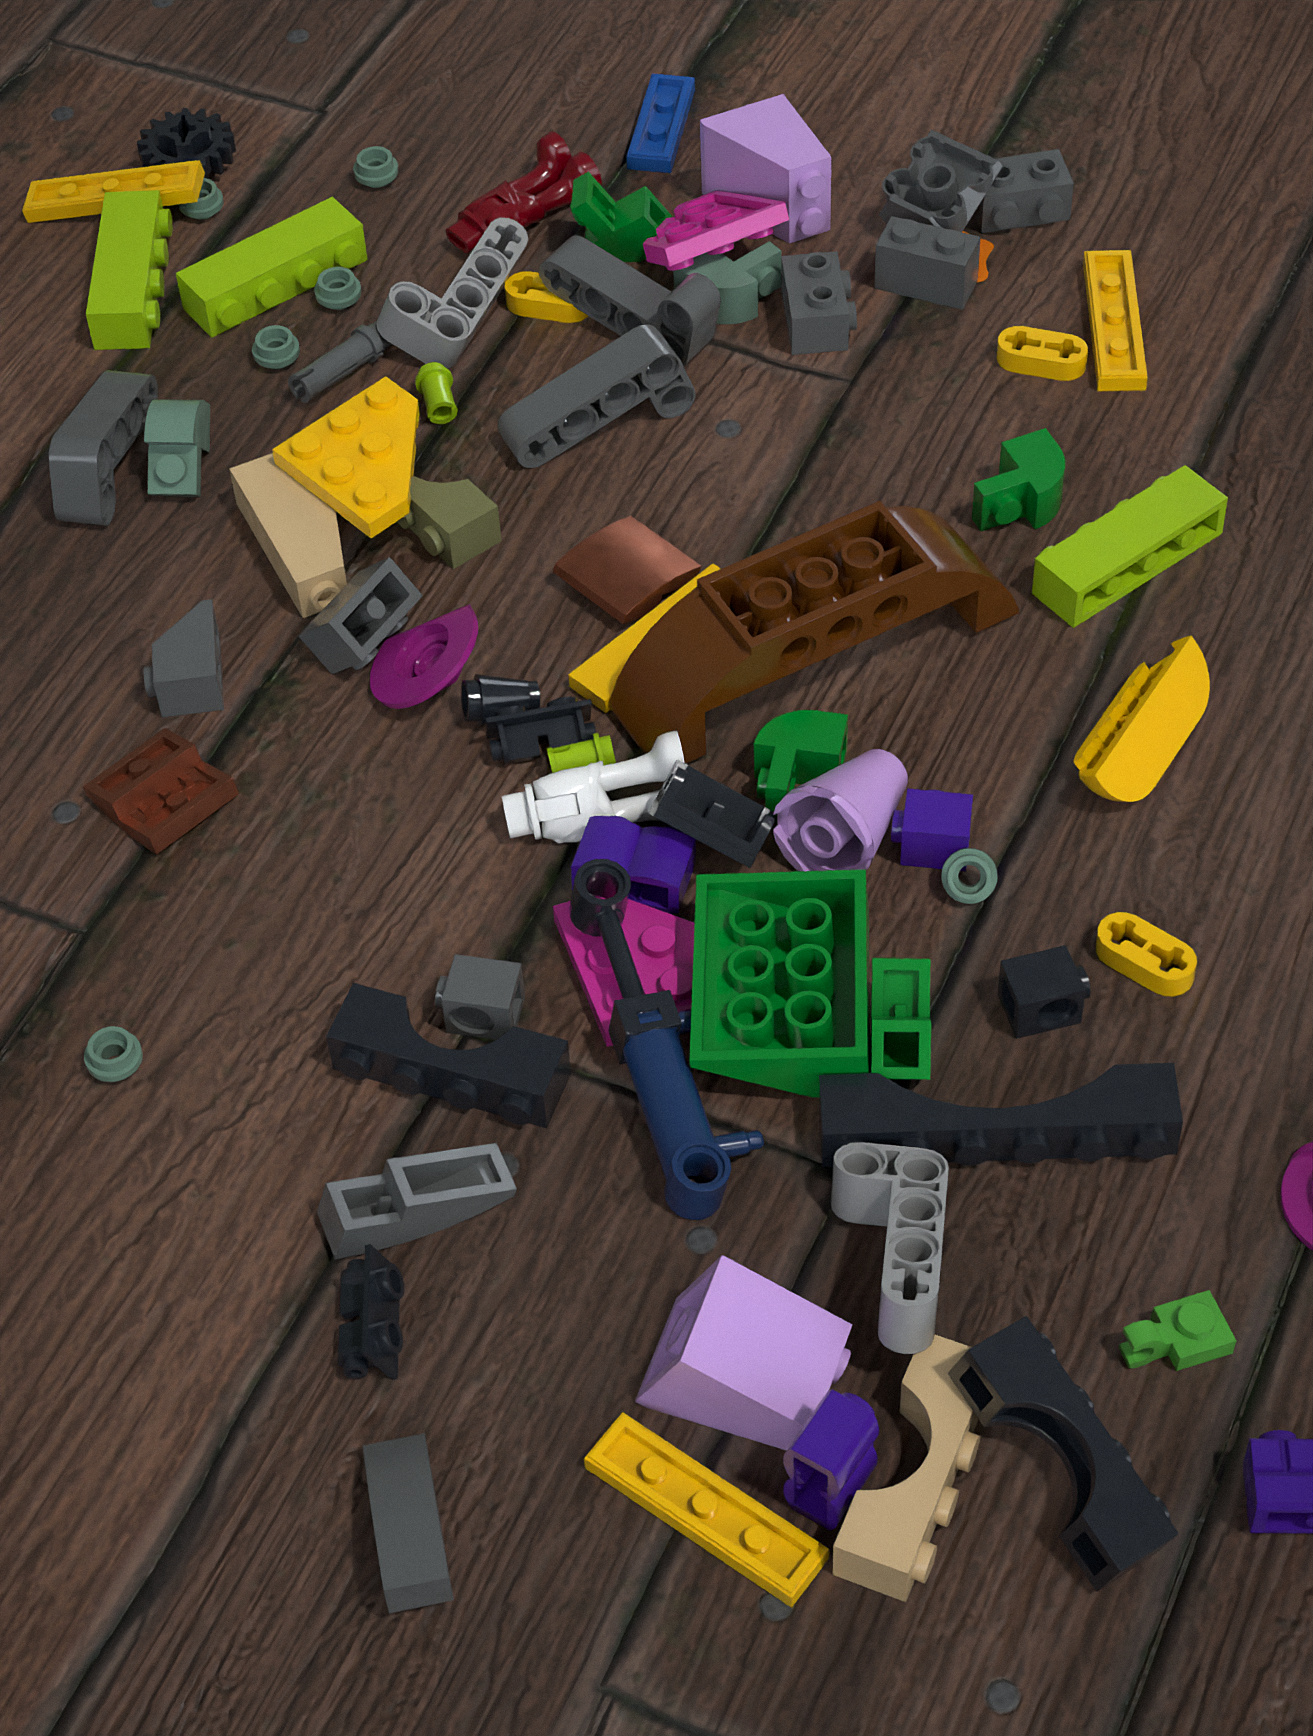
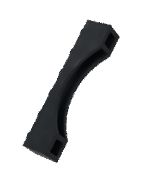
(1116, 1115)

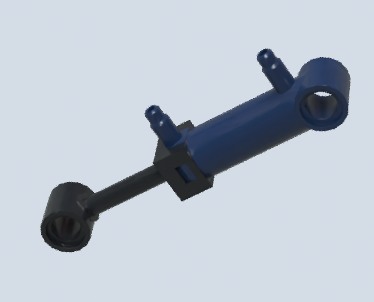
(647, 1039)

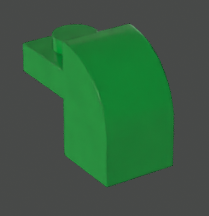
(618, 225)
(1026, 485)
(796, 750)
(900, 1018)

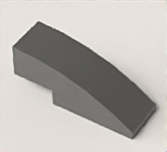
(413, 1198)
(407, 1523)

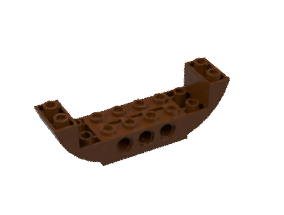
(795, 610)

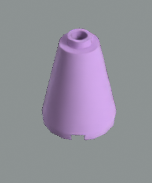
(841, 814)

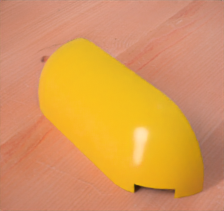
(1145, 725)

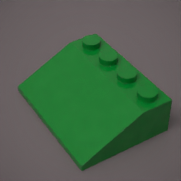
(781, 977)

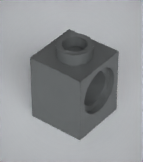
(481, 996)

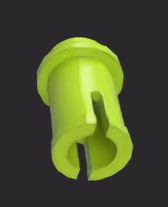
(435, 385)
(582, 753)

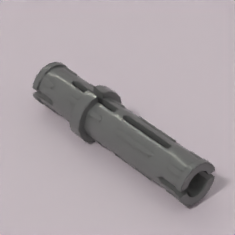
(362, 347)

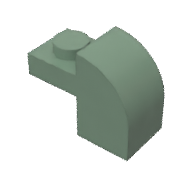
(740, 281)
(176, 438)

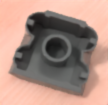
(939, 184)

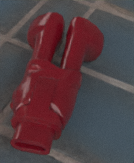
(528, 197)

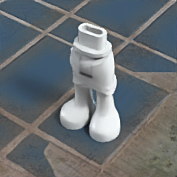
(564, 800)

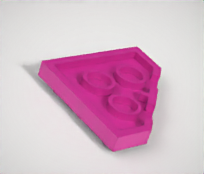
(712, 226)
(660, 949)

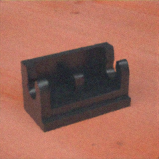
(713, 813)

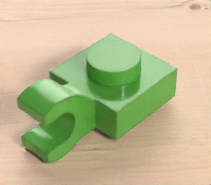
(1184, 1329)

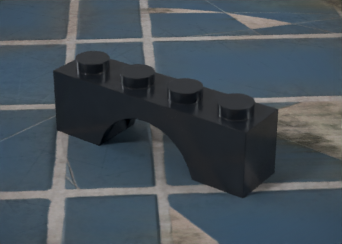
(511, 1077)
(1022, 1385)

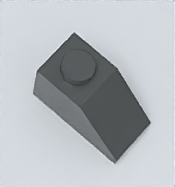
(188, 665)

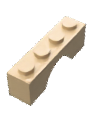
(890, 1529)

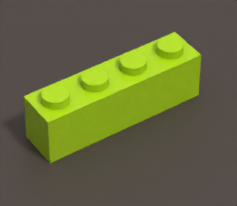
(270, 266)
(128, 270)
(1128, 545)

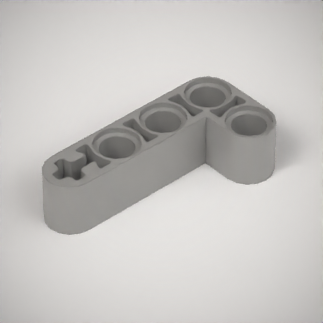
(442, 328)
(908, 1195)

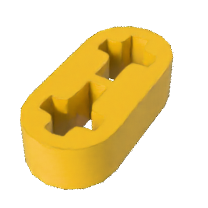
(530, 298)
(1042, 353)
(1145, 954)

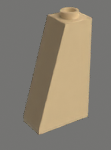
(294, 532)

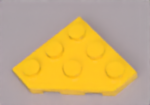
(359, 456)

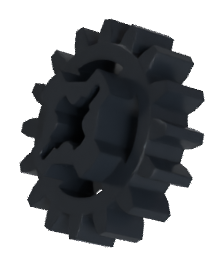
(188, 139)

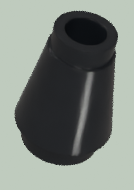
(488, 694)

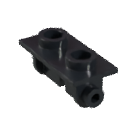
(520, 729)
(373, 1293)

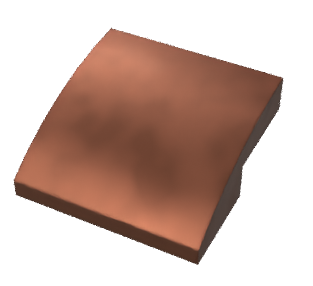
(626, 569)
(160, 790)

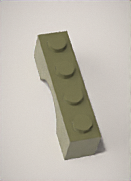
(452, 519)

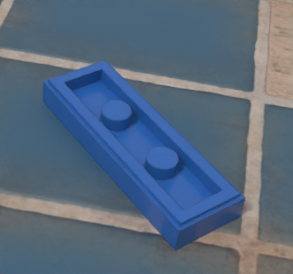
(661, 123)

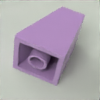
(772, 156)
(745, 1356)

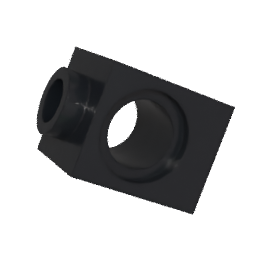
(1042, 991)

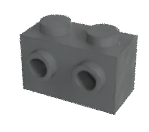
(1027, 193)
(927, 262)
(816, 302)
(361, 616)

